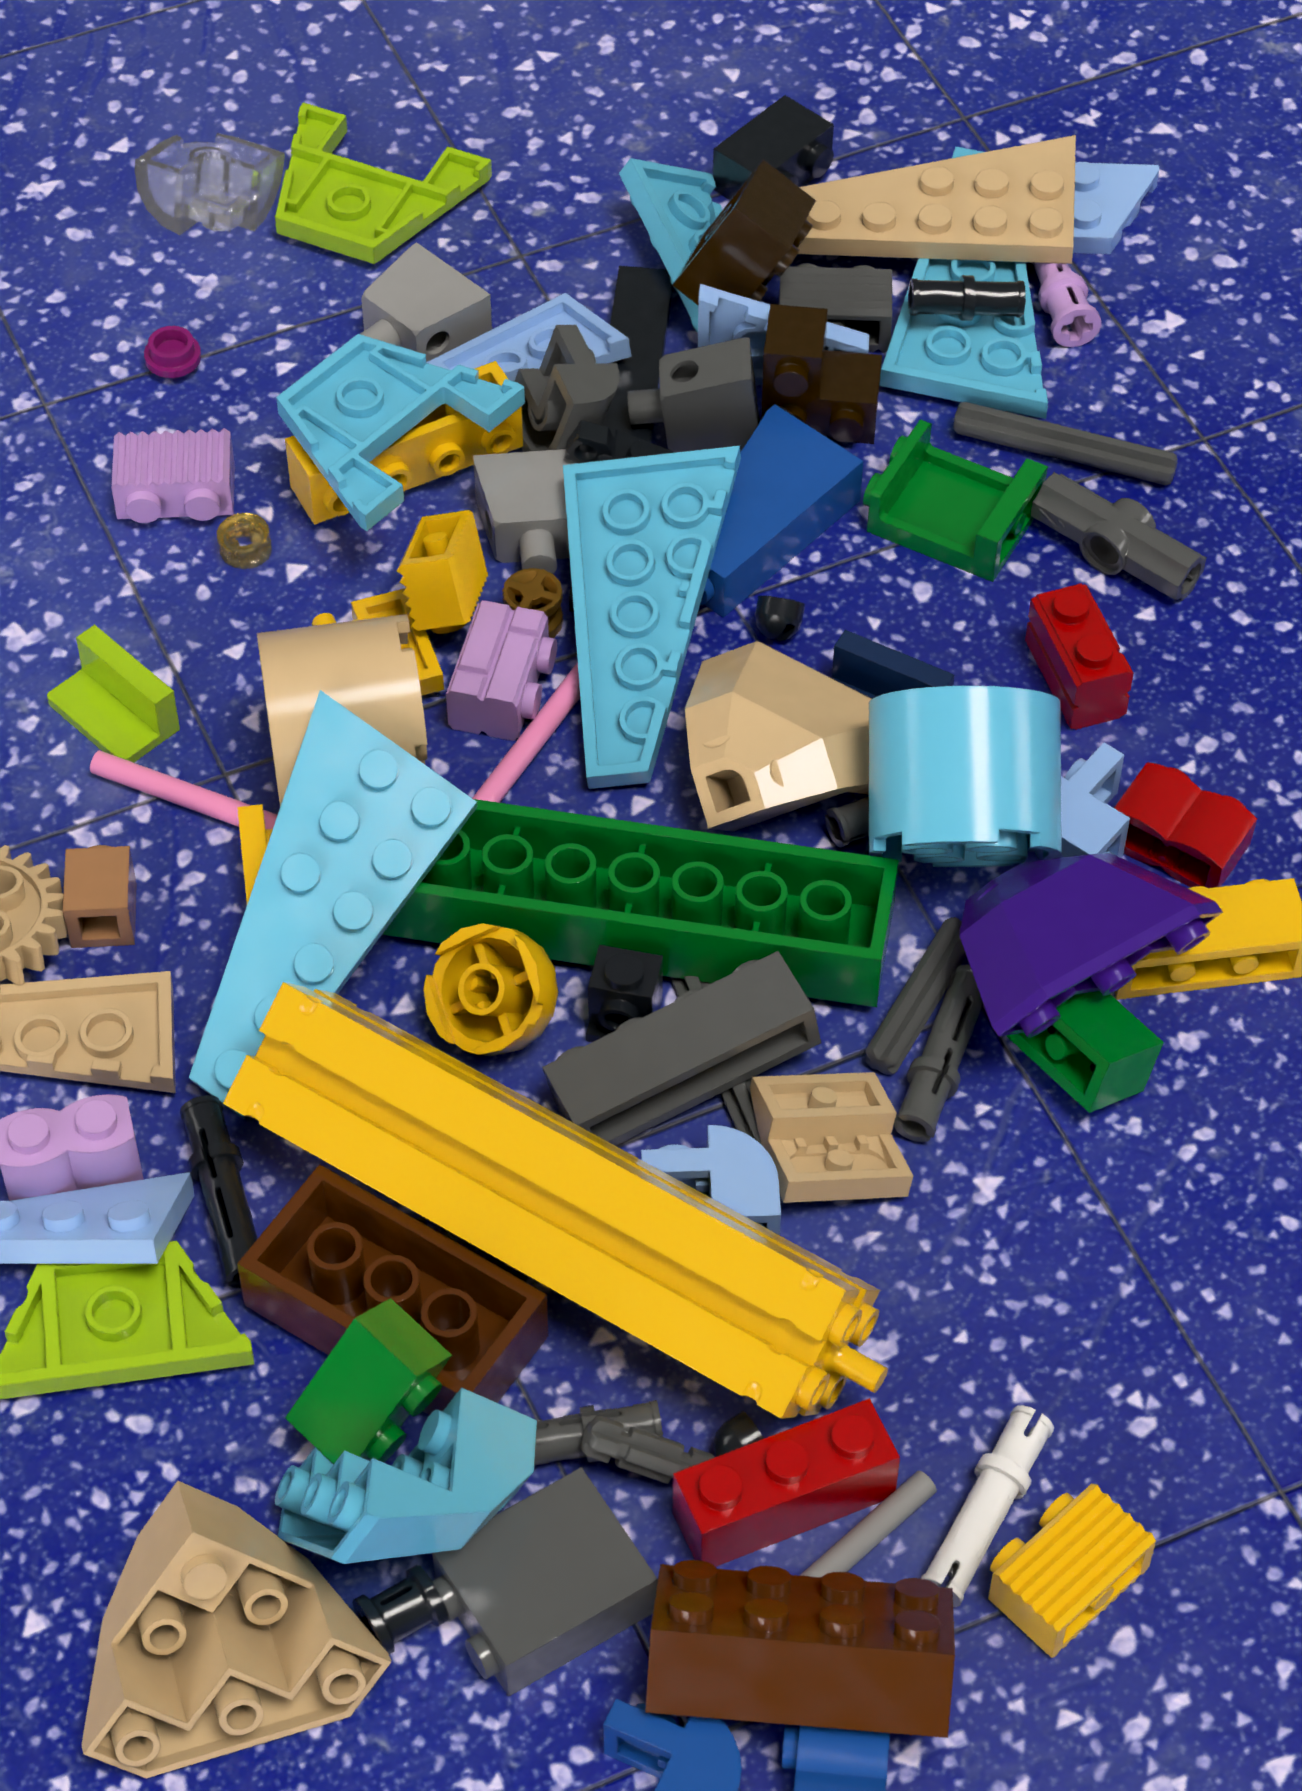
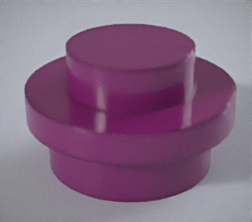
(172, 352)

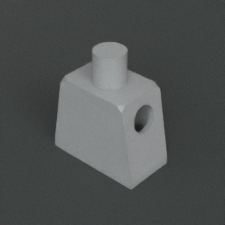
(425, 305)
(524, 506)

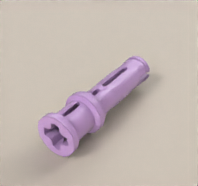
(1064, 298)

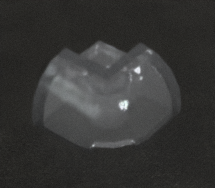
(209, 183)

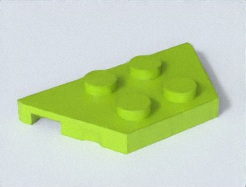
(116, 1327)

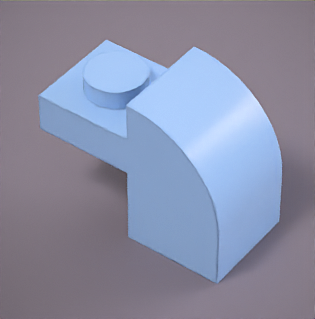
(1086, 817)
(730, 1170)

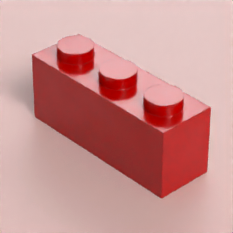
(785, 1484)

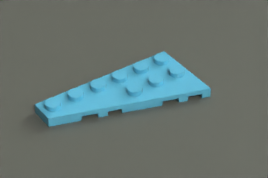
(973, 361)

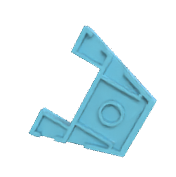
(368, 400)

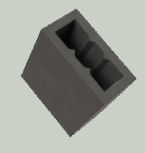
(544, 1583)

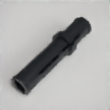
(217, 1168)

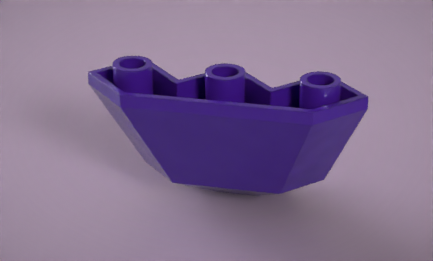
(1071, 931)

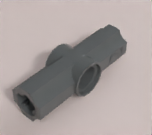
(1118, 536)

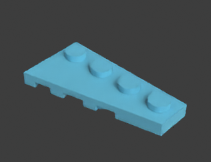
(674, 210)

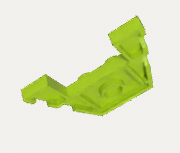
(360, 206)

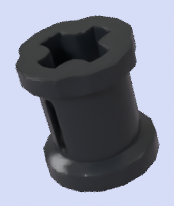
(401, 1608)

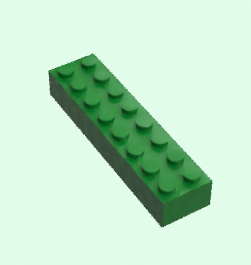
(662, 892)

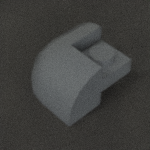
(564, 391)

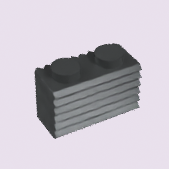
(854, 297)

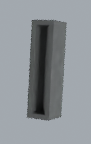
(685, 1051)

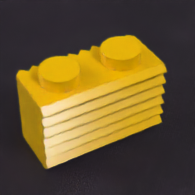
(443, 572)
(1069, 1567)

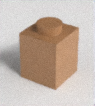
(99, 896)

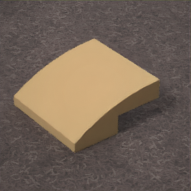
(830, 1136)

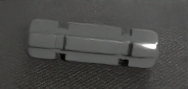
(638, 1449)

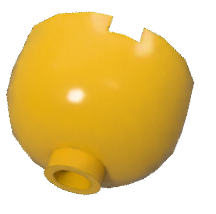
(490, 990)

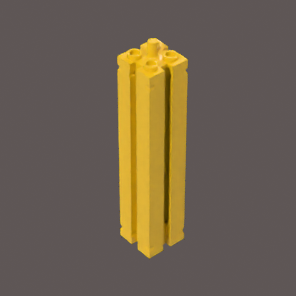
(559, 1204)

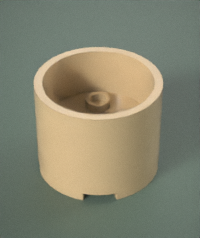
(353, 664)

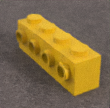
(428, 451)

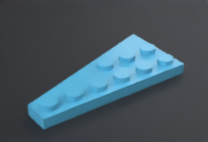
(638, 575)
(337, 870)

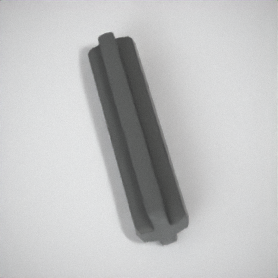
(917, 1000)

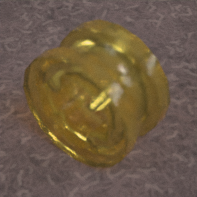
(240, 526)

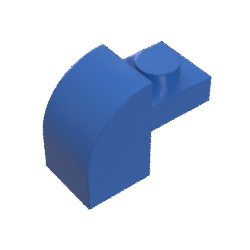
(684, 1759)

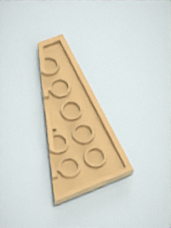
(968, 207)

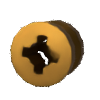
(536, 591)

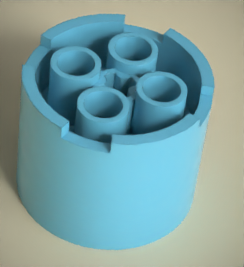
(965, 775)

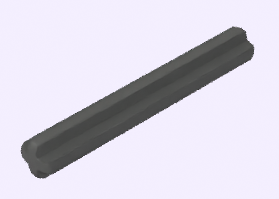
(1065, 443)

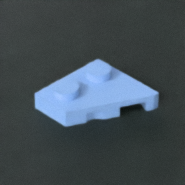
(1107, 202)

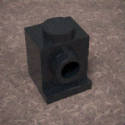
(622, 988)

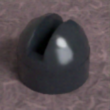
(778, 617)
(736, 1434)

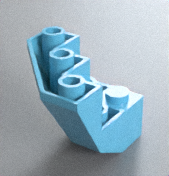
(424, 1503)

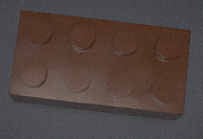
(347, 1251)
(802, 1649)

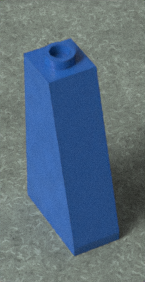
(782, 499)

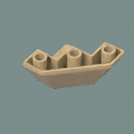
(772, 737)
(219, 1643)

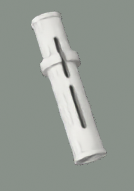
(1000, 1480)

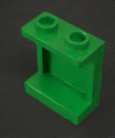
(951, 505)

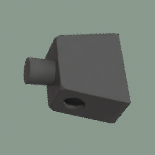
(702, 398)

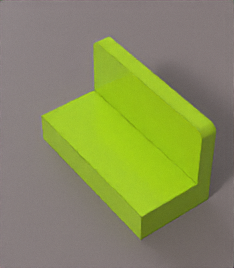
(115, 699)

